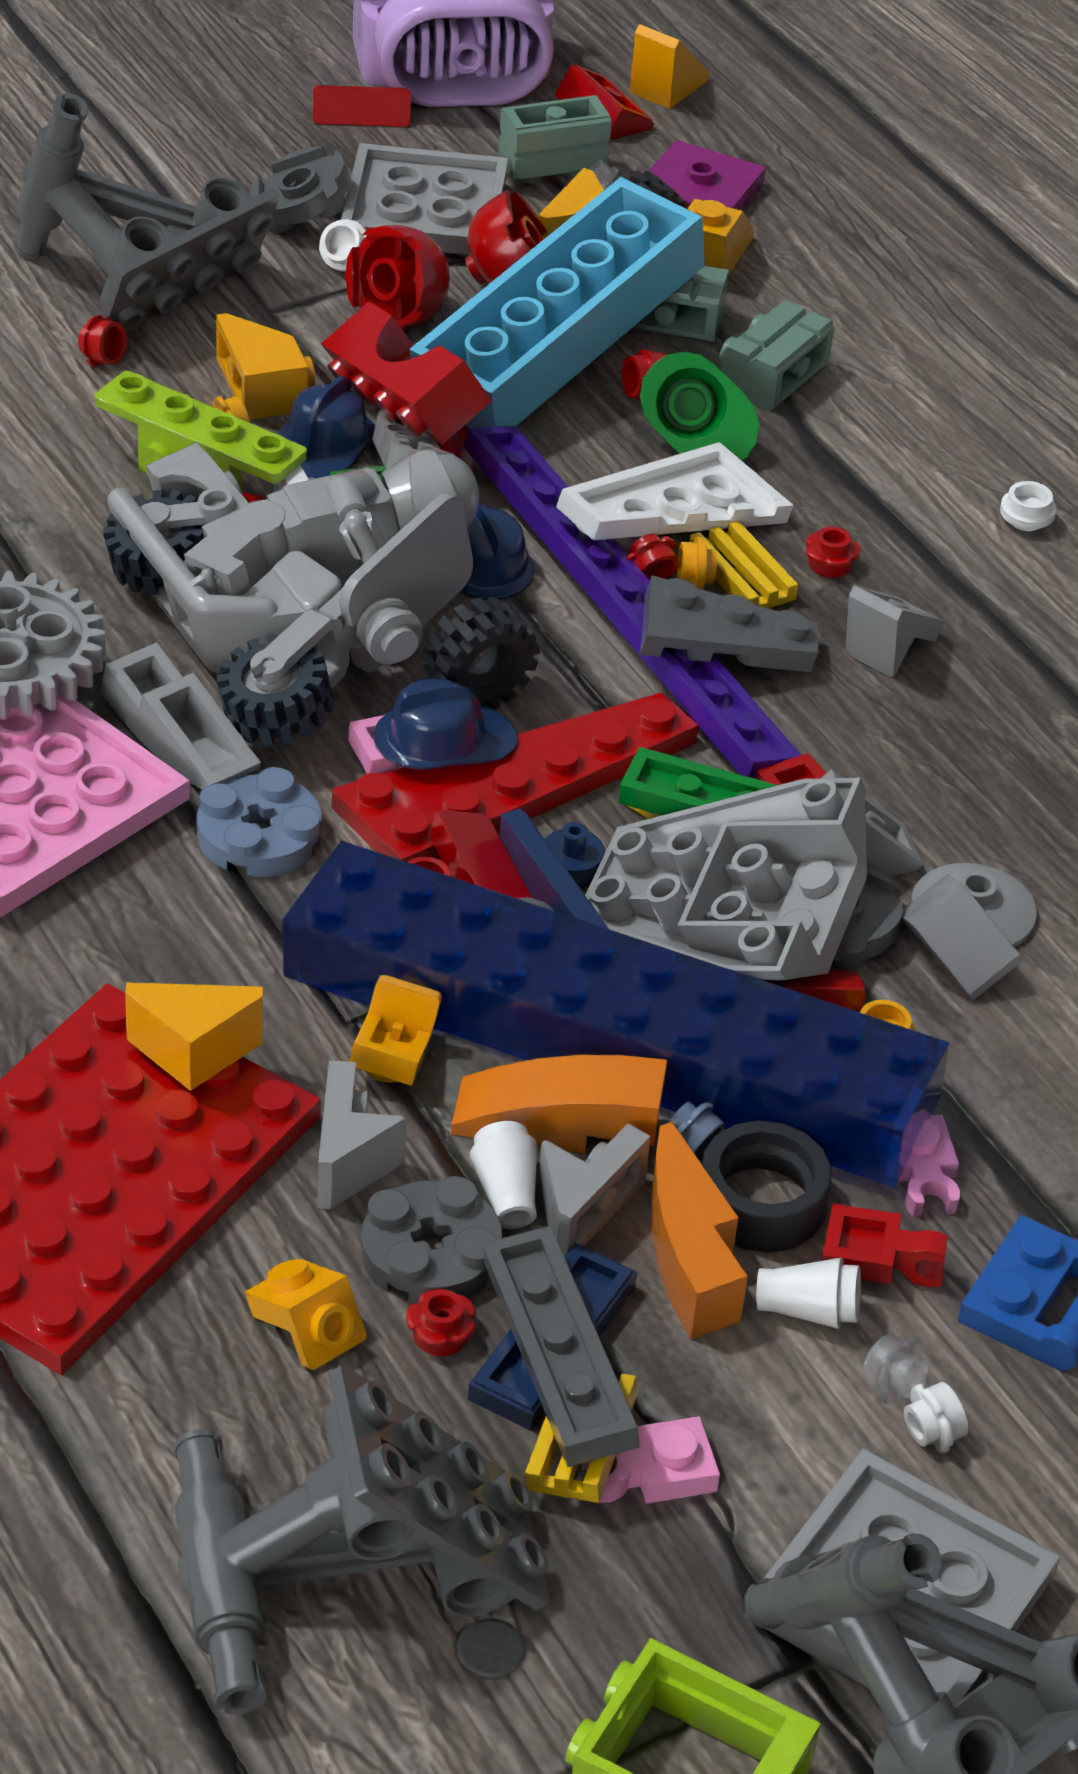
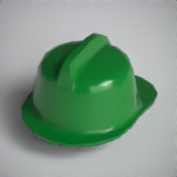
(698, 405)

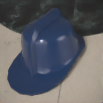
(330, 425)
(499, 556)
(442, 726)

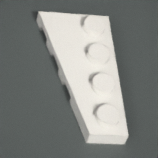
(675, 496)

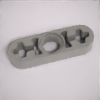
(396, 441)

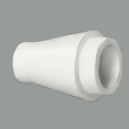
(507, 1170)
(813, 1291)

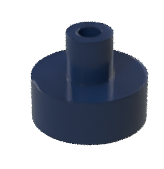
(578, 851)

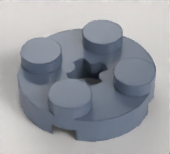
(228, 827)

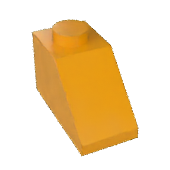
(724, 233)
(261, 366)

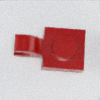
(879, 1246)

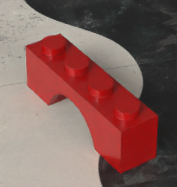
(427, 393)

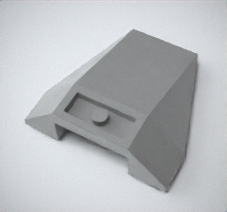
(743, 879)

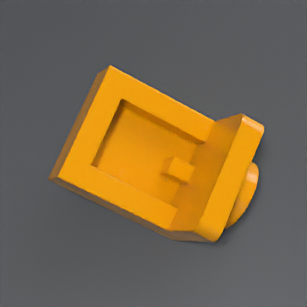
(396, 1030)
(312, 1306)

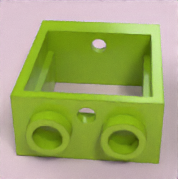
(700, 1697)

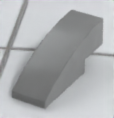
(176, 718)

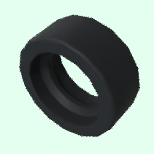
(778, 1149)

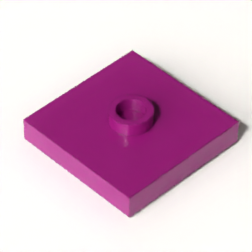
(708, 175)

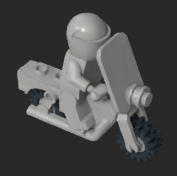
(295, 581)

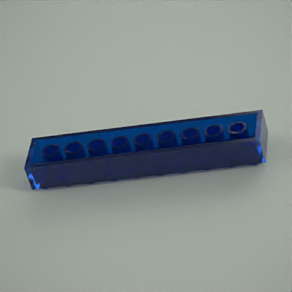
(571, 988)

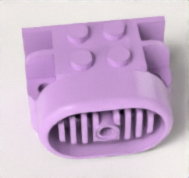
(455, 48)

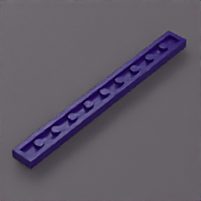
(619, 590)

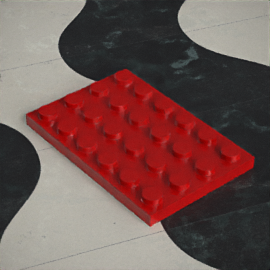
(118, 1173)

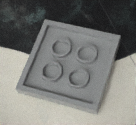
(423, 191)
(982, 1570)

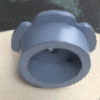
(697, 1126)

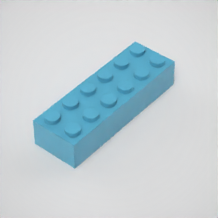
(571, 298)

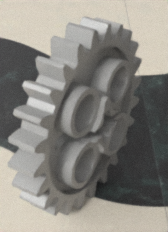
(45, 644)

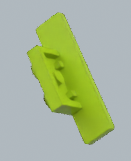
(175, 421)

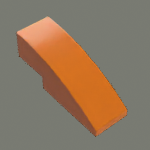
(565, 1098)
(694, 1239)

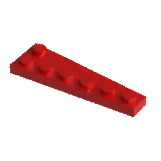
(543, 772)

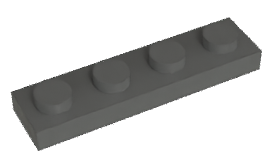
(560, 1347)

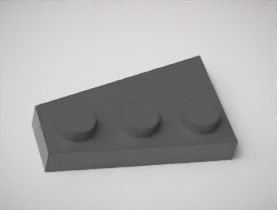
(710, 623)

